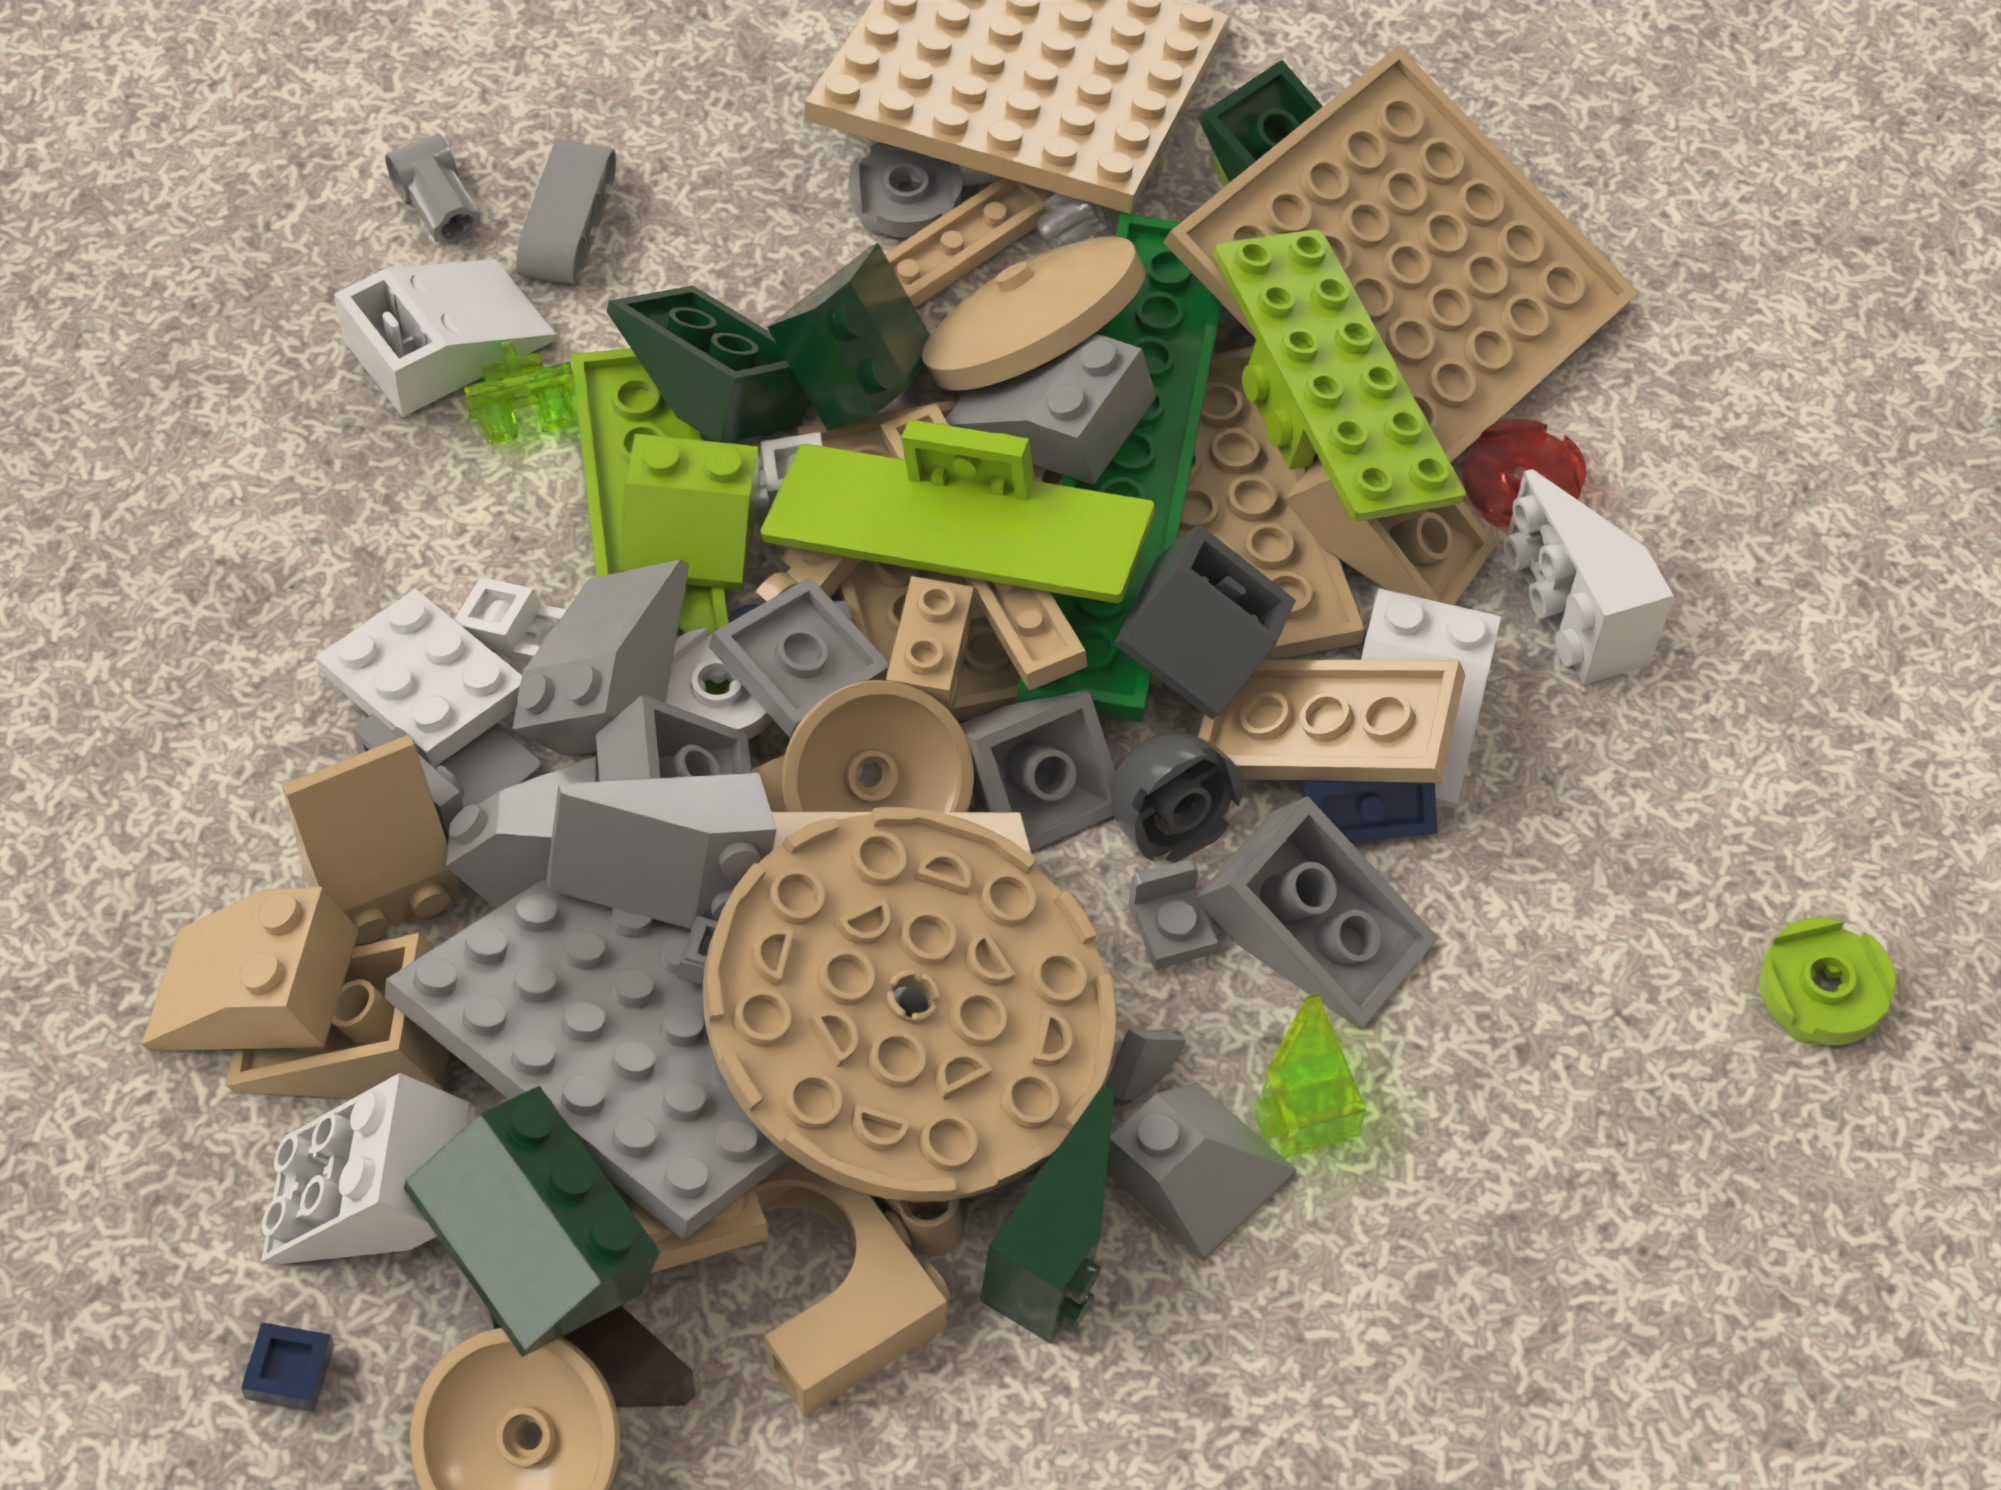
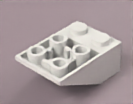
(434, 327)
(1586, 580)
(347, 1174)

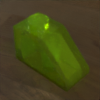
(1309, 1088)

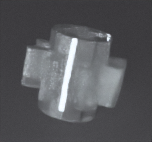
(1070, 220)

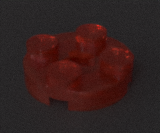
(1513, 444)

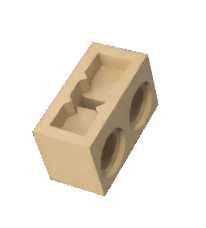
(933, 638)

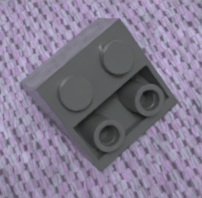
(1204, 620)

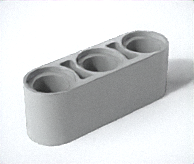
(564, 210)

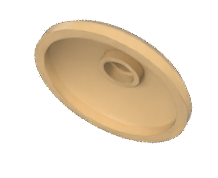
(897, 727)
(477, 1411)

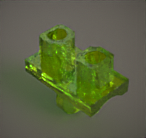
(518, 385)

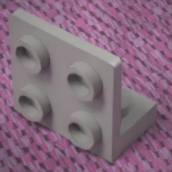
(469, 775)

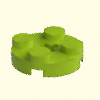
(1822, 1015)

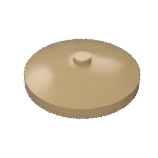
(1033, 312)

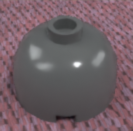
(1182, 783)

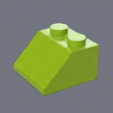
(691, 506)

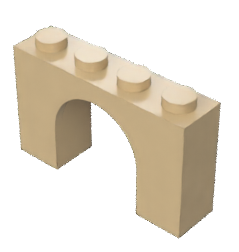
(874, 1314)

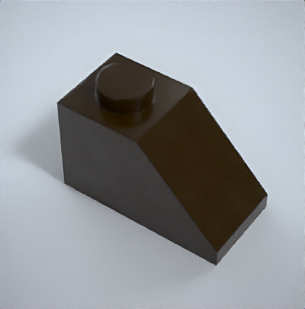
(634, 1361)

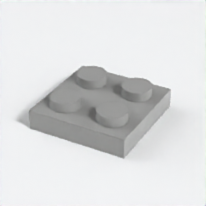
(796, 652)

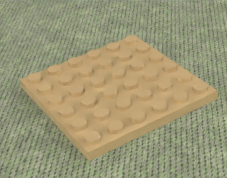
(1025, 88)
(1439, 236)

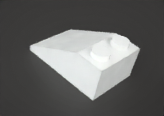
(1432, 630)

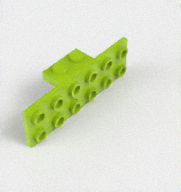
(1331, 380)
(963, 510)

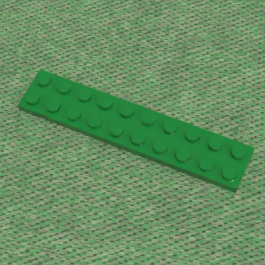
(1177, 329)

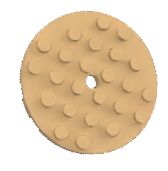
(833, 1063)

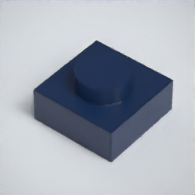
(287, 1366)

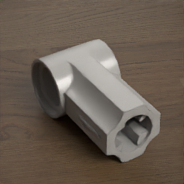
(433, 186)

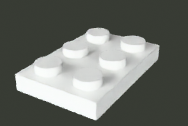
(423, 676)

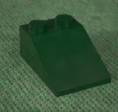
(1257, 117)
(853, 340)
(711, 364)
(1046, 1250)

